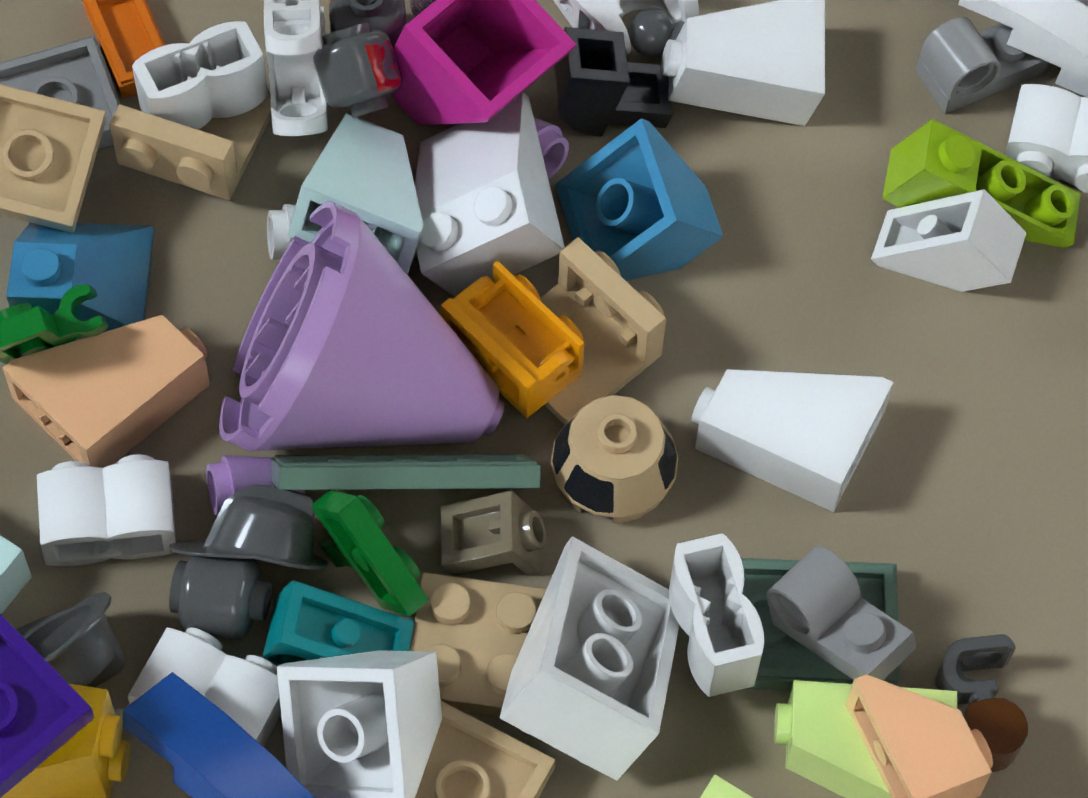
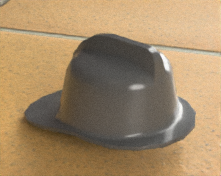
(262, 526)
(78, 642)

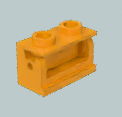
(516, 338)

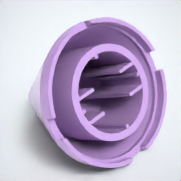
(352, 354)

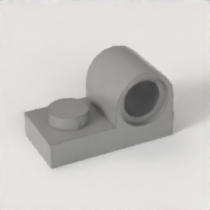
(971, 65)
(825, 613)

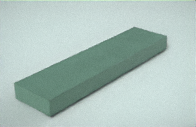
(404, 471)

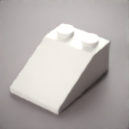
(485, 199)
(595, 662)

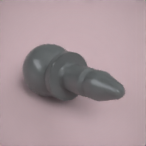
(651, 30)

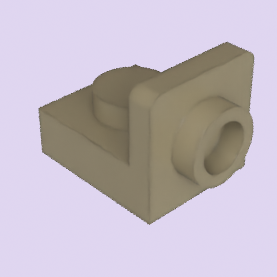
(491, 534)

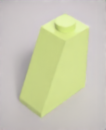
(826, 742)

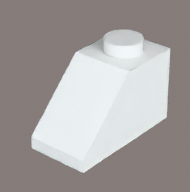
(952, 242)

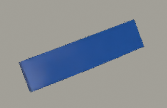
(206, 746)

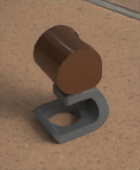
(996, 718)

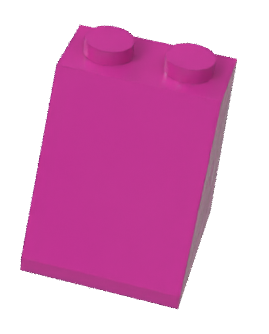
(474, 58)

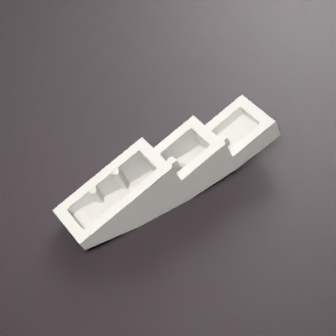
(1046, 30)

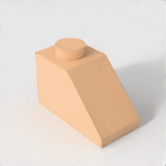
(918, 742)

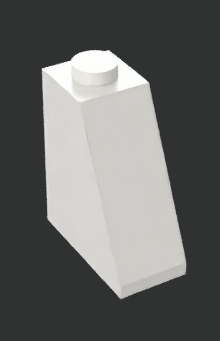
(751, 60)
(792, 427)

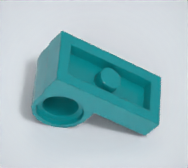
(322, 625)

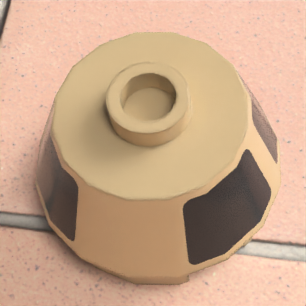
(614, 459)

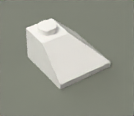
(360, 722)

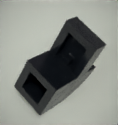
(603, 88)

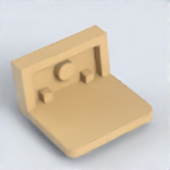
(195, 158)
(618, 325)

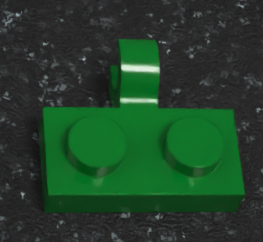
(32, 330)
(362, 545)

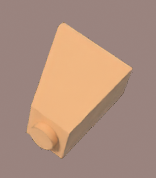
(111, 387)

